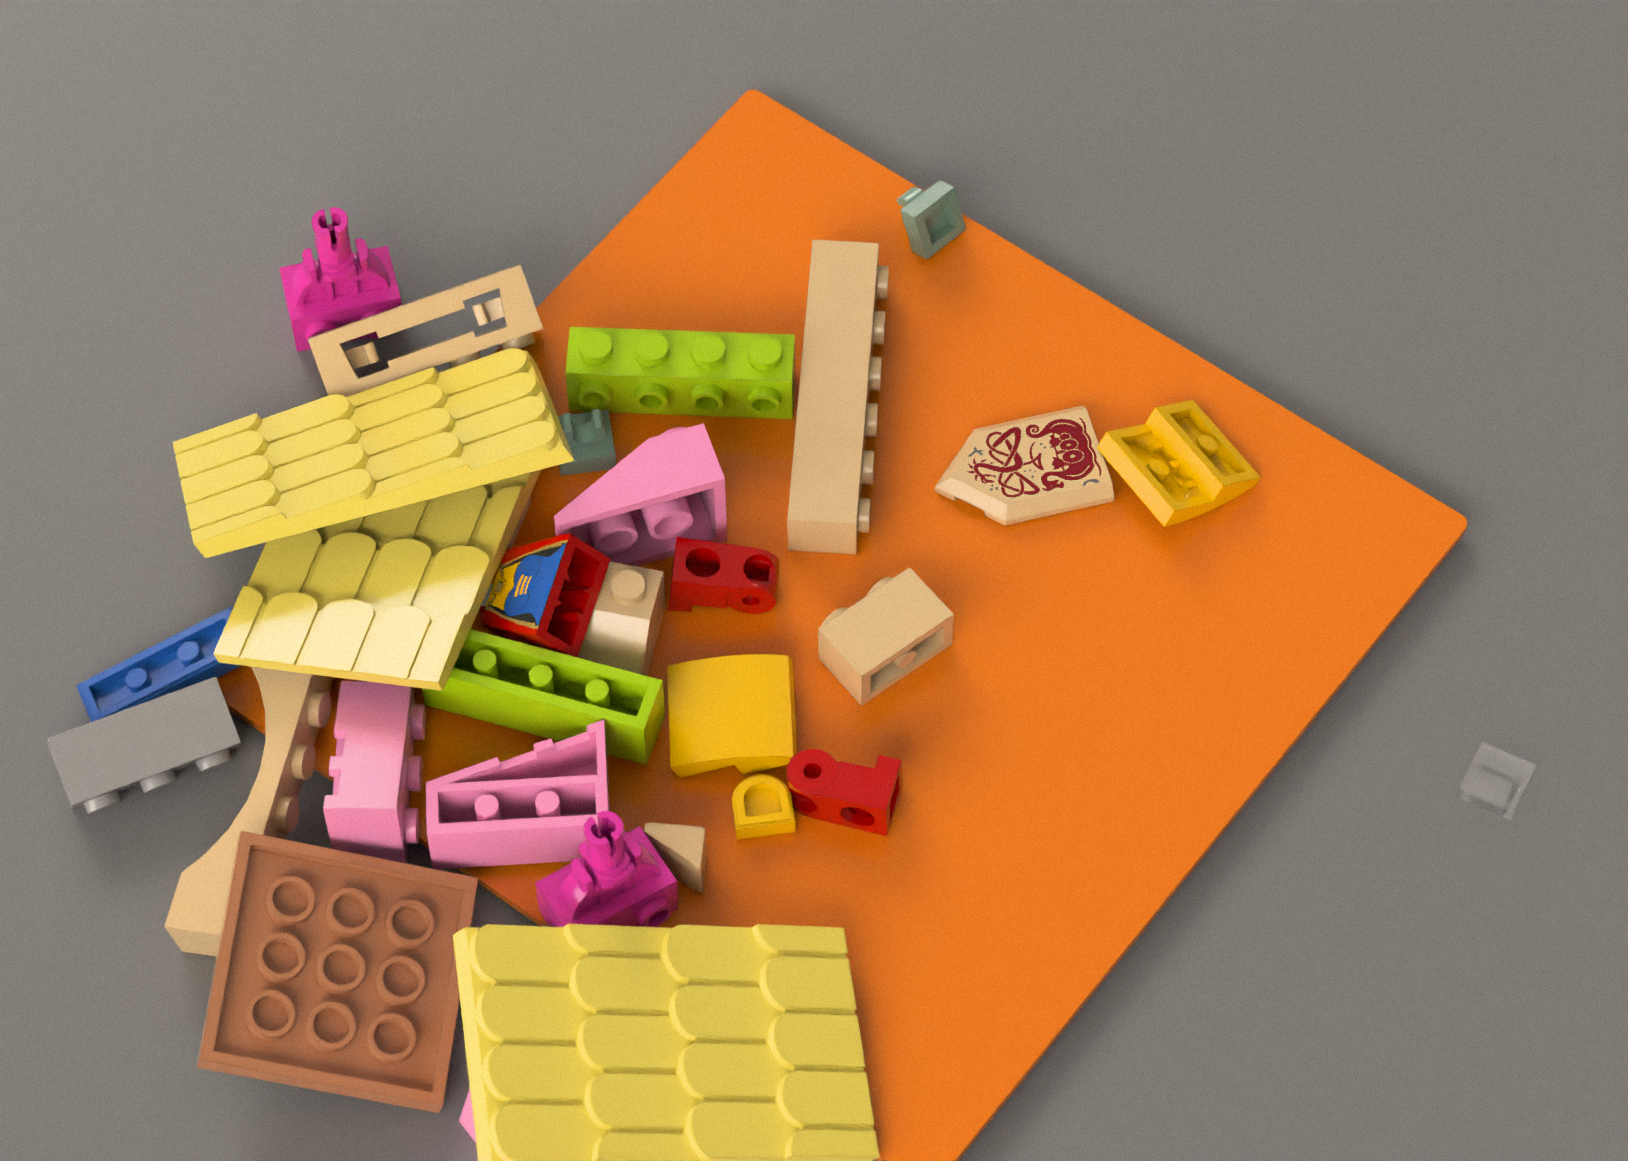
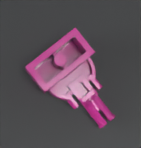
(339, 284)
(613, 883)

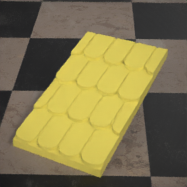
(368, 451)
(379, 591)
(663, 1043)

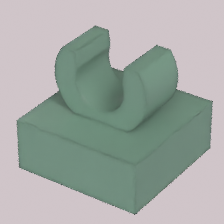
(931, 217)
(589, 441)

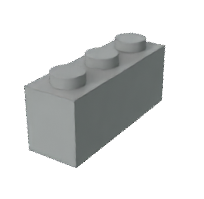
(144, 745)

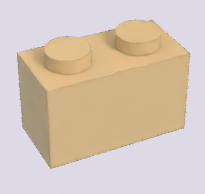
(884, 635)

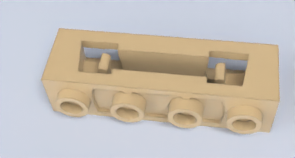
(514, 304)

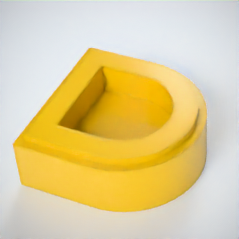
(762, 807)

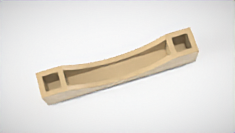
(294, 713)

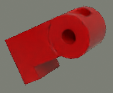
(723, 577)
(845, 791)

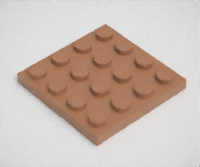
(337, 973)

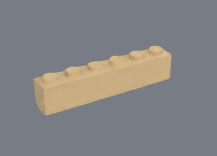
(834, 398)

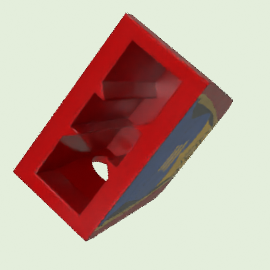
(546, 593)

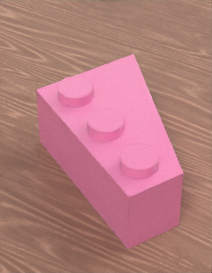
(375, 770)
(519, 807)

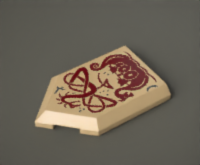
(1030, 468)

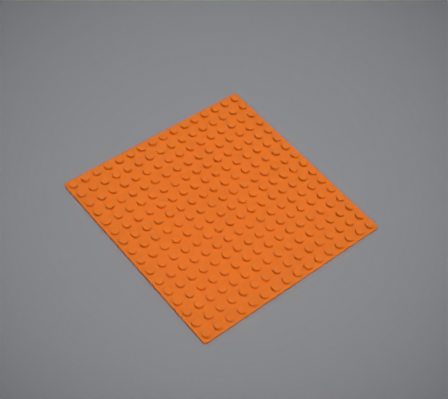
(1102, 669)

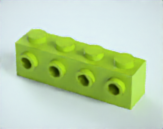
(681, 372)
(552, 694)

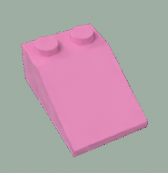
(650, 498)

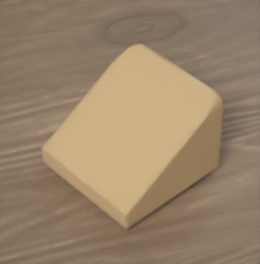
(681, 850)

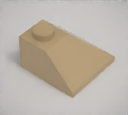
(626, 618)

